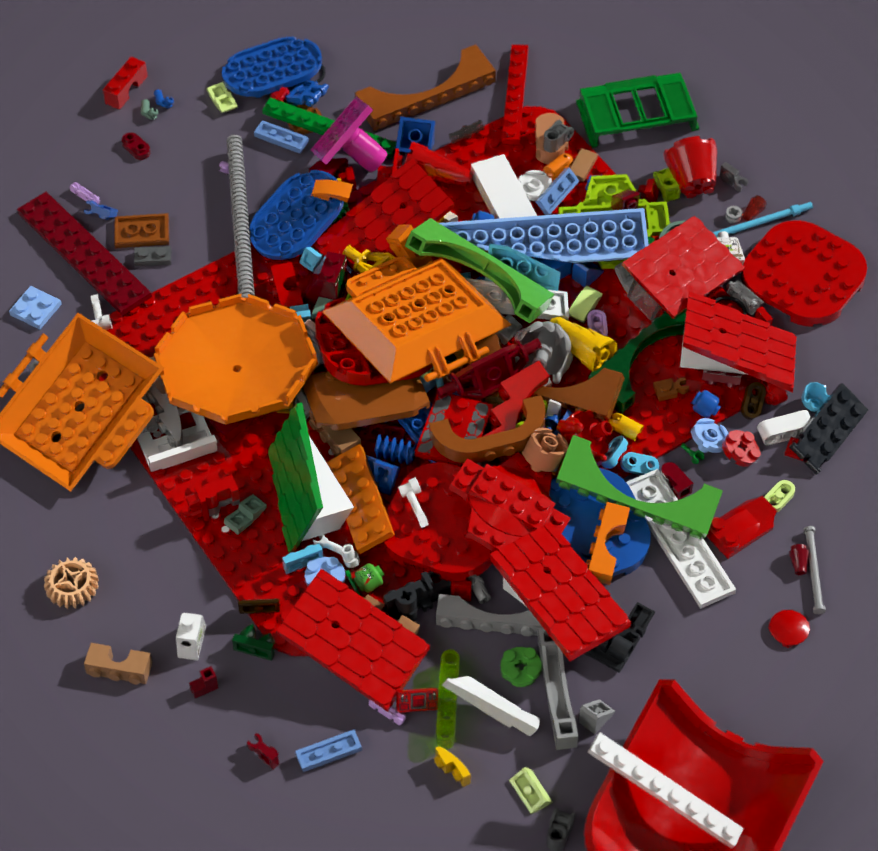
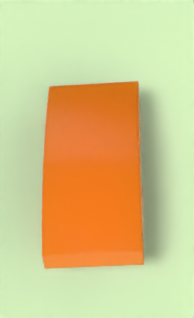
(330, 188)

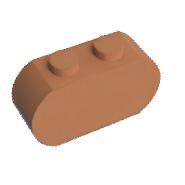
(543, 123)

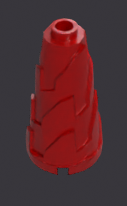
(439, 167)

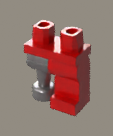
(213, 496)

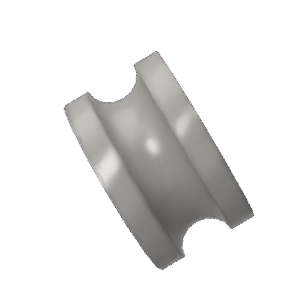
(730, 212)

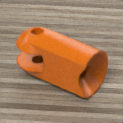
(555, 167)

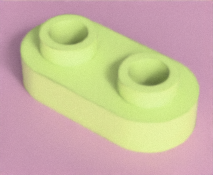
(778, 498)

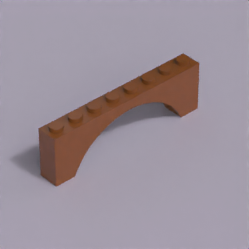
(471, 74)
(596, 394)

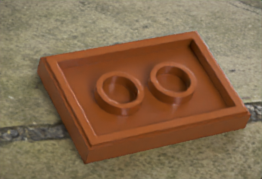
(141, 230)

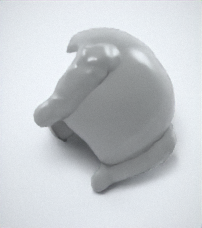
(555, 350)

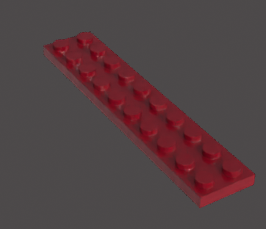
(84, 253)

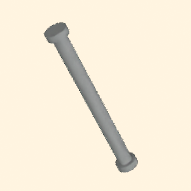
(819, 608)

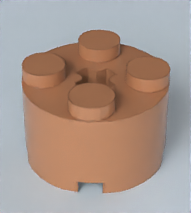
(545, 450)

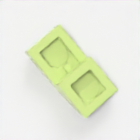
(221, 97)
(584, 303)

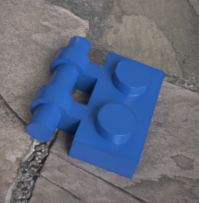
(307, 91)

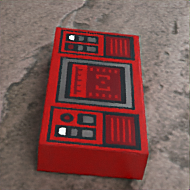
(416, 700)

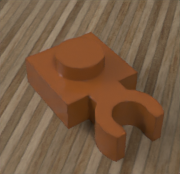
(668, 389)

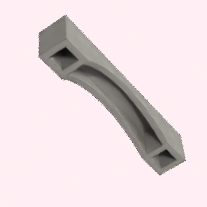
(455, 612)
(557, 692)

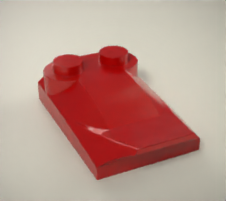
(742, 526)

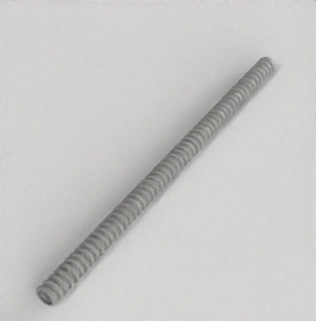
(240, 216)

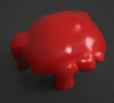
(586, 427)

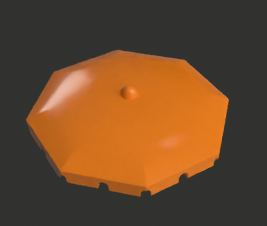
(235, 358)

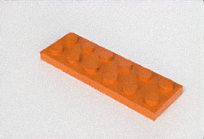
(369, 518)

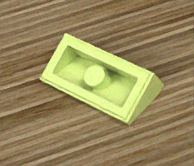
(530, 790)

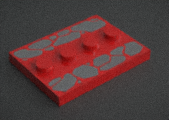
(467, 420)

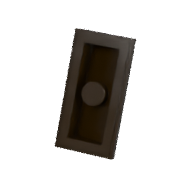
(259, 606)

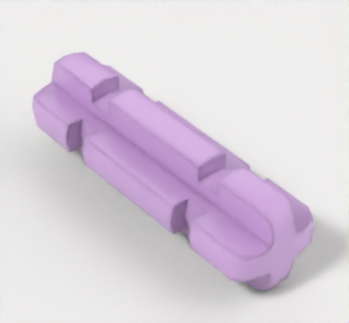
(84, 193)
(398, 718)

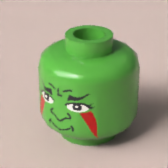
(368, 578)

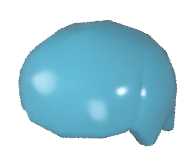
(814, 396)

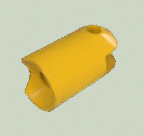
(625, 426)

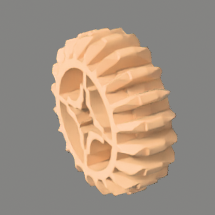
(62, 591)

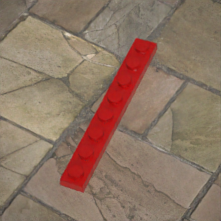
(515, 94)

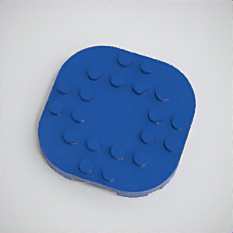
(584, 512)

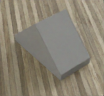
(595, 715)

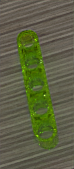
(445, 707)

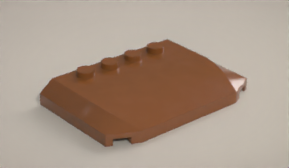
(352, 406)

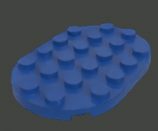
(272, 66)
(293, 217)

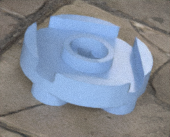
(708, 435)
(328, 564)

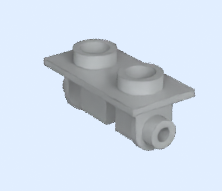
(745, 295)

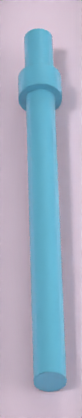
(793, 210)

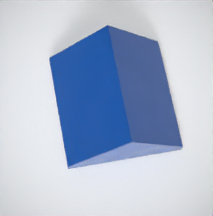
(416, 131)

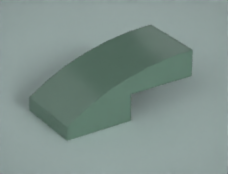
(246, 514)

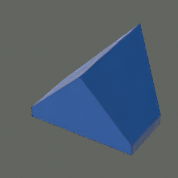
(384, 474)

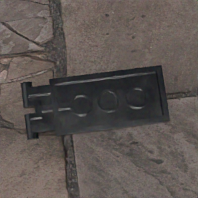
(829, 428)

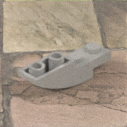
(168, 416)

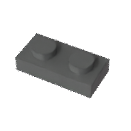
(152, 256)

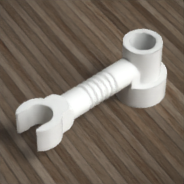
(102, 321)
(409, 490)
(348, 553)

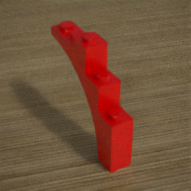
(514, 390)

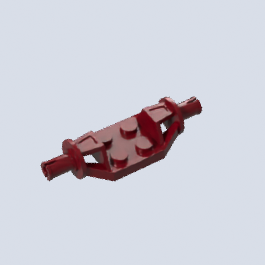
(489, 371)

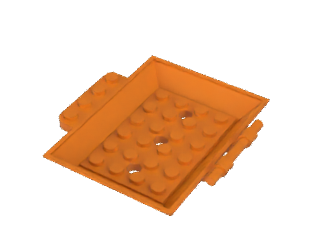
(416, 333)
(70, 377)

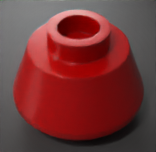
(775, 395)

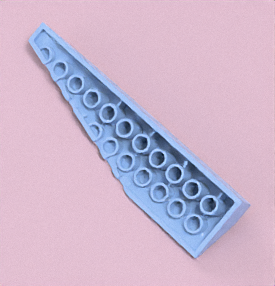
(562, 236)

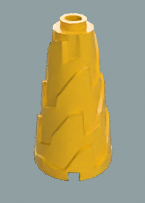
(588, 344)

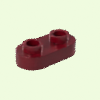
(133, 145)

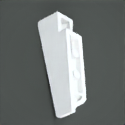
(493, 704)

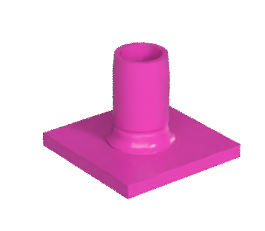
(354, 141)

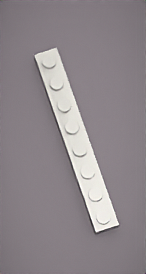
(665, 790)

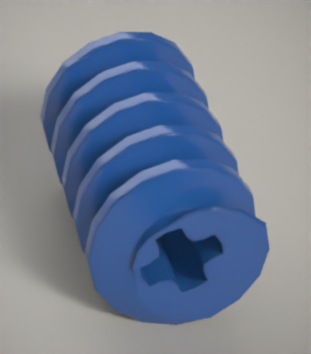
(394, 450)

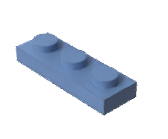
(281, 136)
(557, 191)
(328, 750)

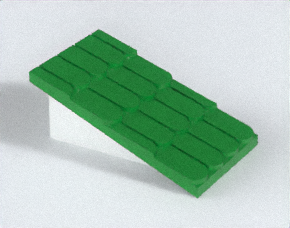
(306, 488)

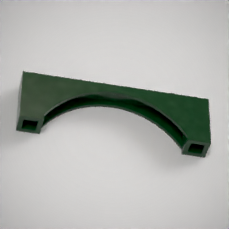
(622, 361)

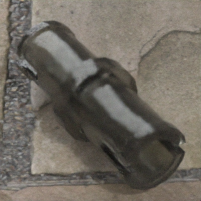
(466, 131)

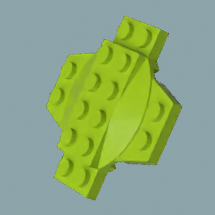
(599, 199)

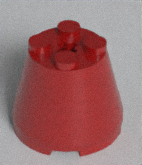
(693, 165)

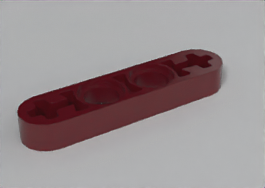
(387, 430)

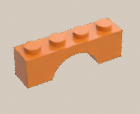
(613, 523)

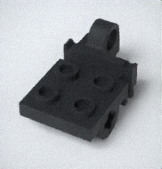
(415, 596)
(618, 649)

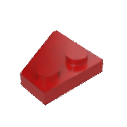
(334, 244)

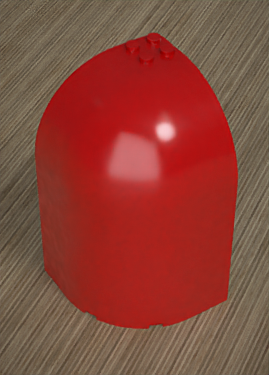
(747, 783)

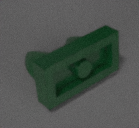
(246, 643)

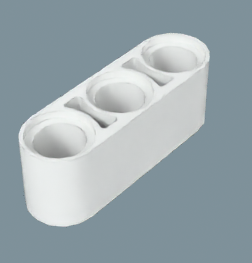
(783, 427)

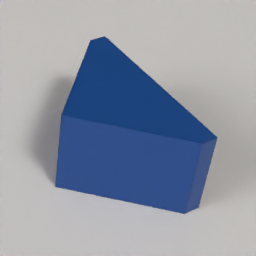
(586, 273)

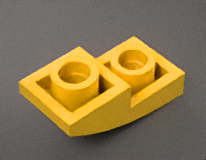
(451, 763)

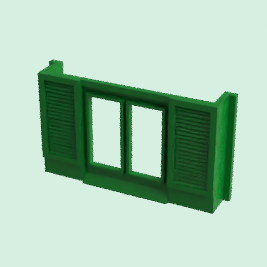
(602, 115)

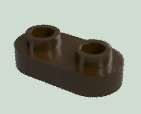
(752, 401)

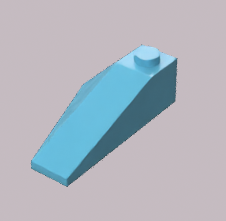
(529, 267)

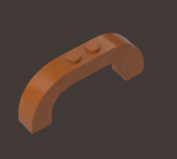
(490, 446)

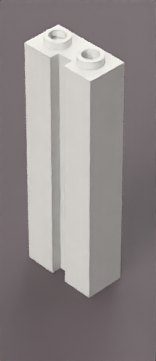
(501, 188)

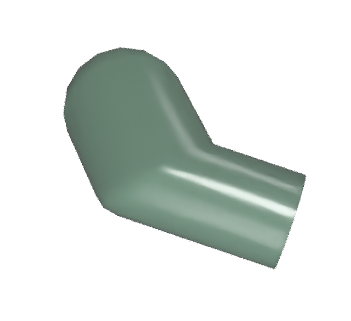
(146, 111)

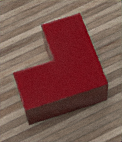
(204, 684)

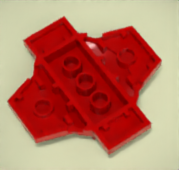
(506, 501)

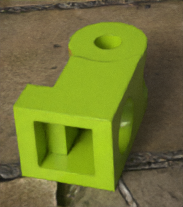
(667, 184)

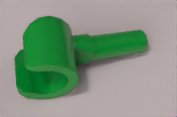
(698, 453)

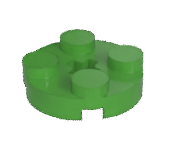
(513, 674)

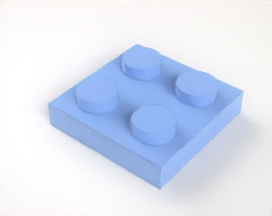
(35, 307)

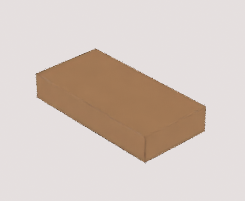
(583, 164)

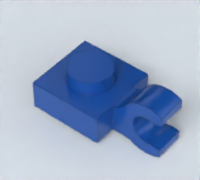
(104, 211)

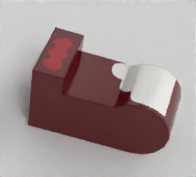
(677, 480)

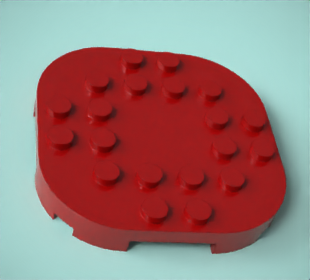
(805, 272)
(343, 358)
(443, 543)

